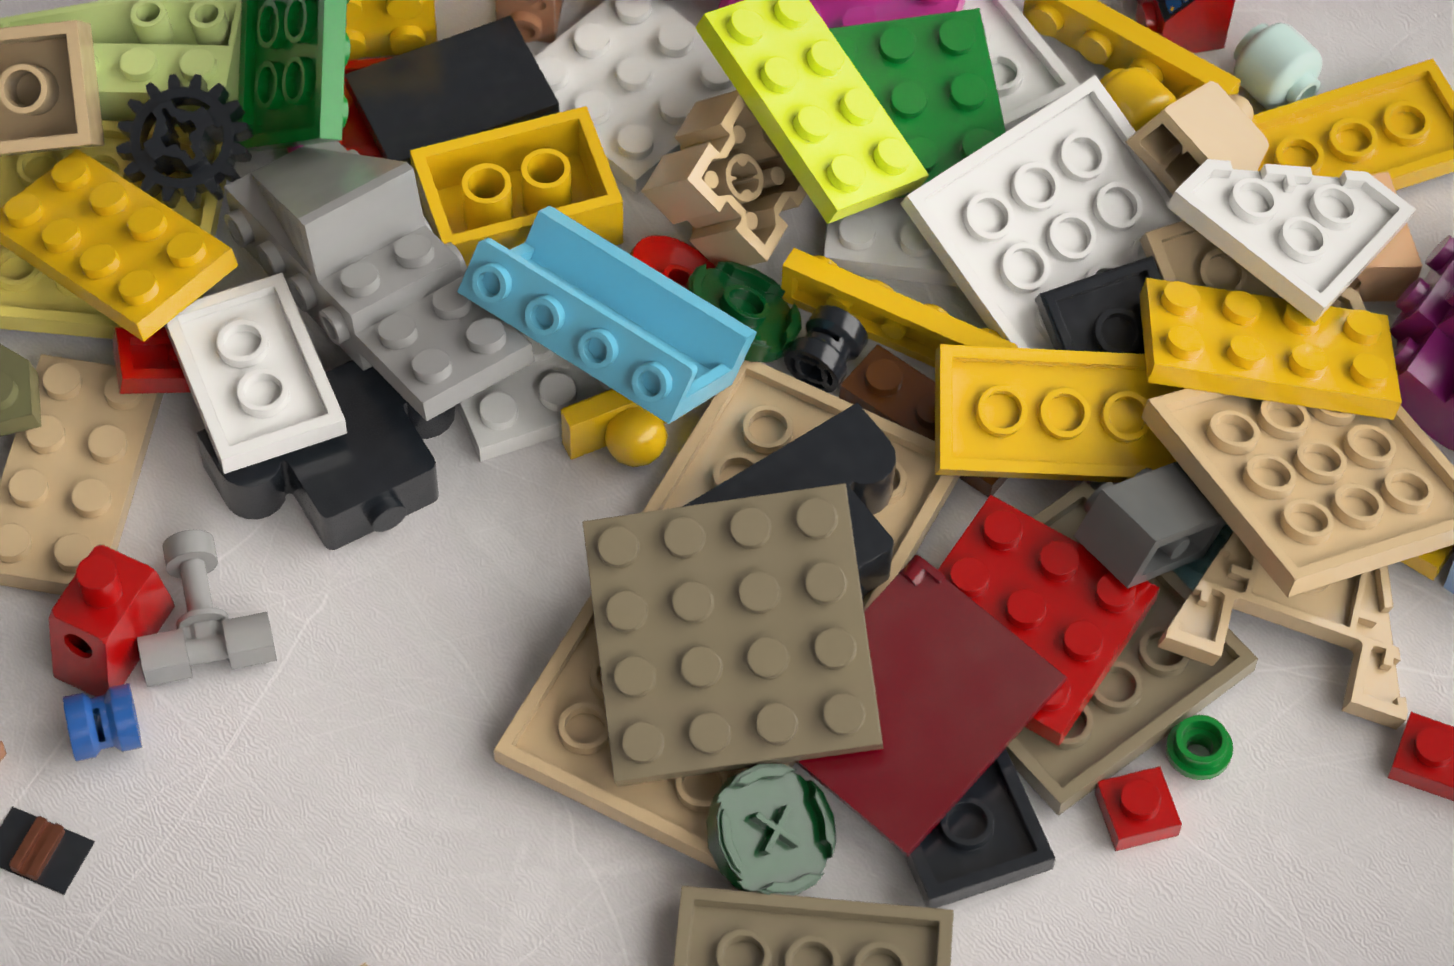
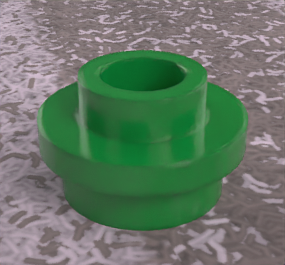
(1199, 731)

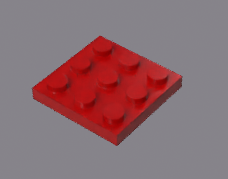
(1051, 599)

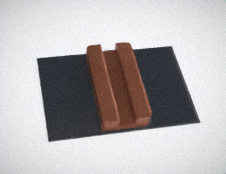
(41, 850)

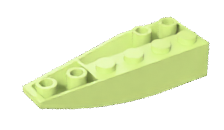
(151, 40)

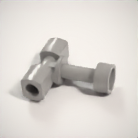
(204, 631)

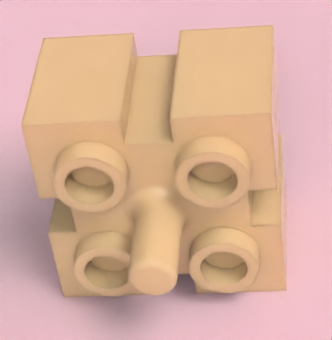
(726, 183)

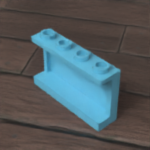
(609, 315)

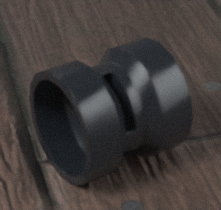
(829, 343)

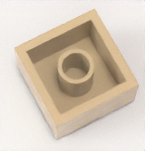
(48, 88)

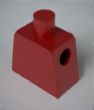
(105, 611)

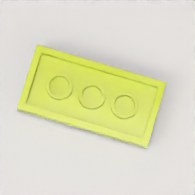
(812, 104)

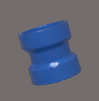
(102, 722)

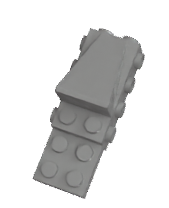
(373, 272)

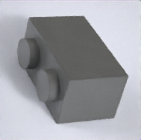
(1149, 524)

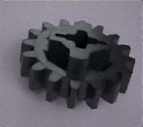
(205, 131)

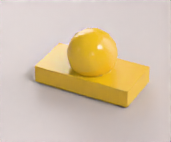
(613, 421)

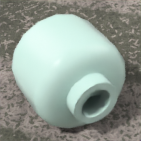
(1277, 65)

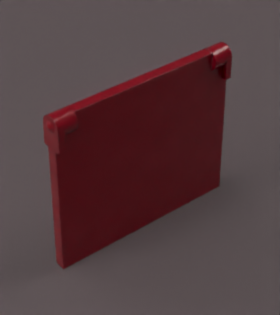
(948, 704)

